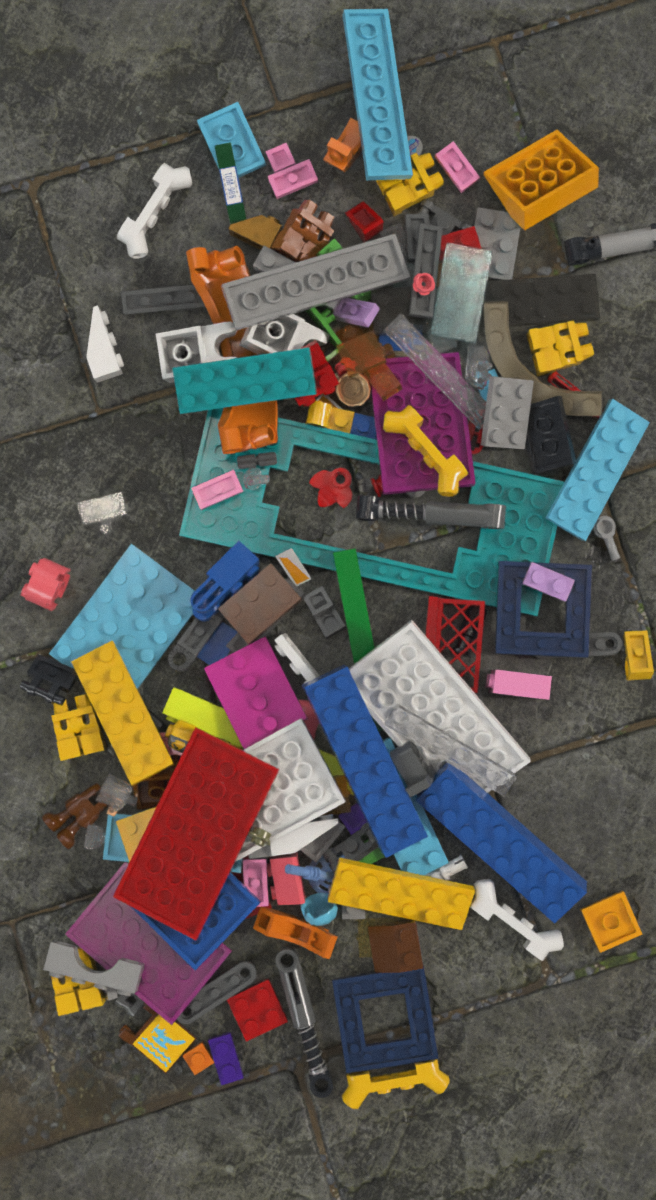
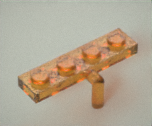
(381, 376)

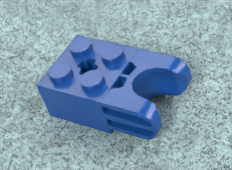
(223, 581)

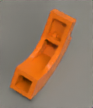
(346, 149)
(295, 930)

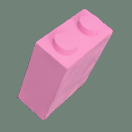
(519, 684)

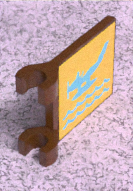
(159, 1040)

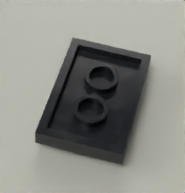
(549, 436)

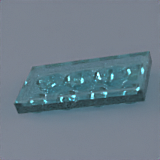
(461, 293)

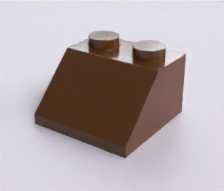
(151, 789)
(395, 946)

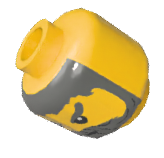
(179, 734)

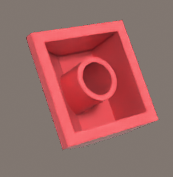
(287, 888)

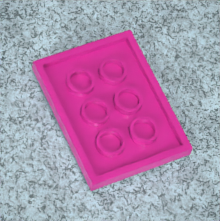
(255, 692)

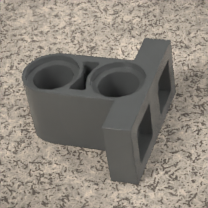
(412, 768)

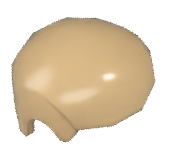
(353, 390)

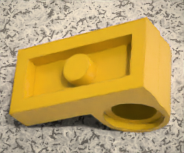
(328, 417)
(638, 655)

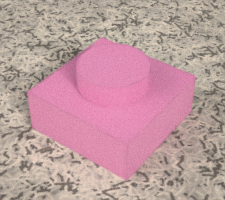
(280, 158)

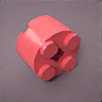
(46, 583)

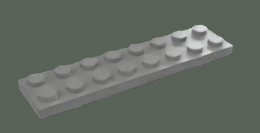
(315, 281)

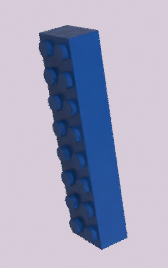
(364, 760)
(502, 842)

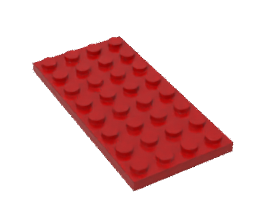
(196, 833)

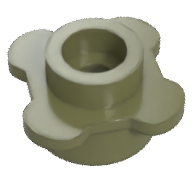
(260, 837)

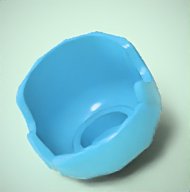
(318, 910)

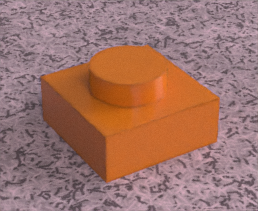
(198, 1058)

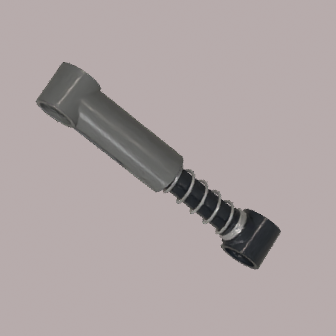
(434, 512)
(303, 1019)

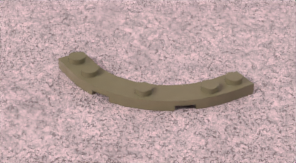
(508, 365)

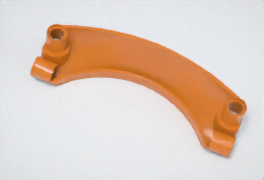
(242, 425)

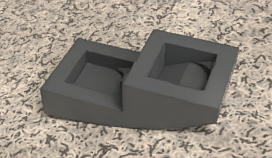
(324, 612)

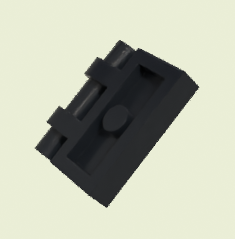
(53, 674)

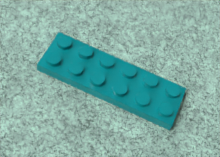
(244, 380)

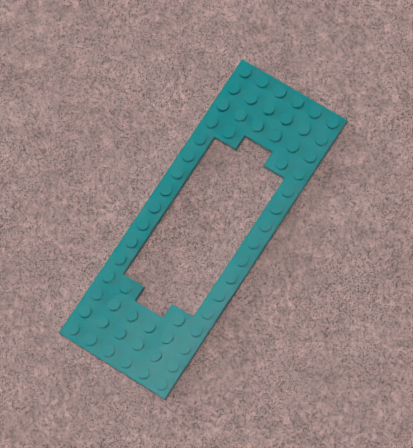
(475, 573)

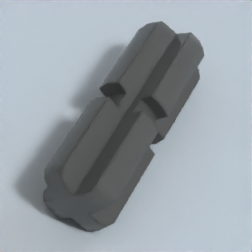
(262, 459)

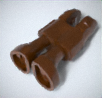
(82, 809)

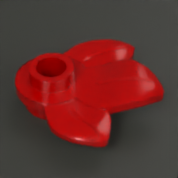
(330, 490)

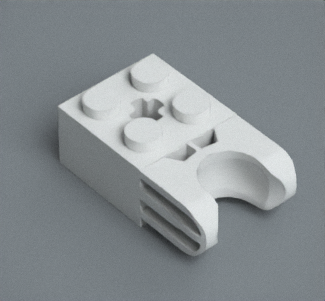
(289, 331)
(200, 343)

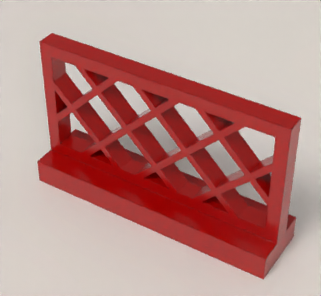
(434, 628)

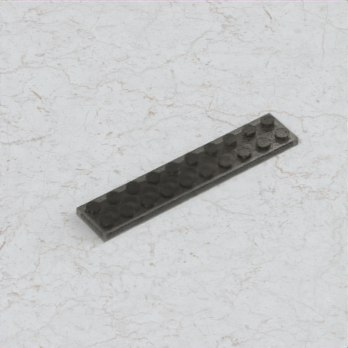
(529, 302)

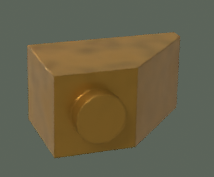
(257, 231)

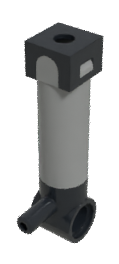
(583, 249)

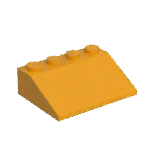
(542, 179)

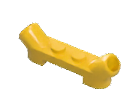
(409, 423)
(361, 1083)

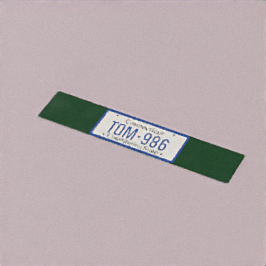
(230, 182)

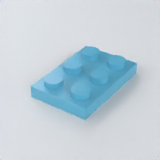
(231, 126)

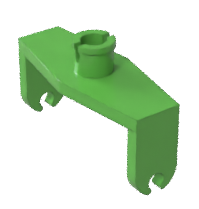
(323, 323)

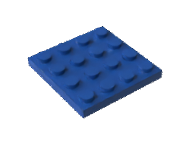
(229, 911)

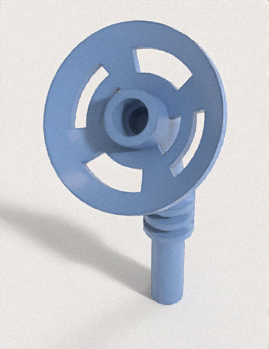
(314, 874)

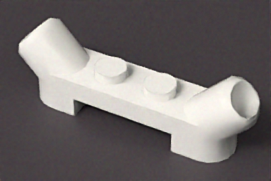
(133, 232)
(537, 943)

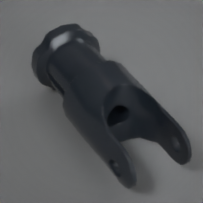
(470, 635)

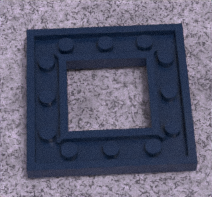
(577, 617)
(364, 1056)

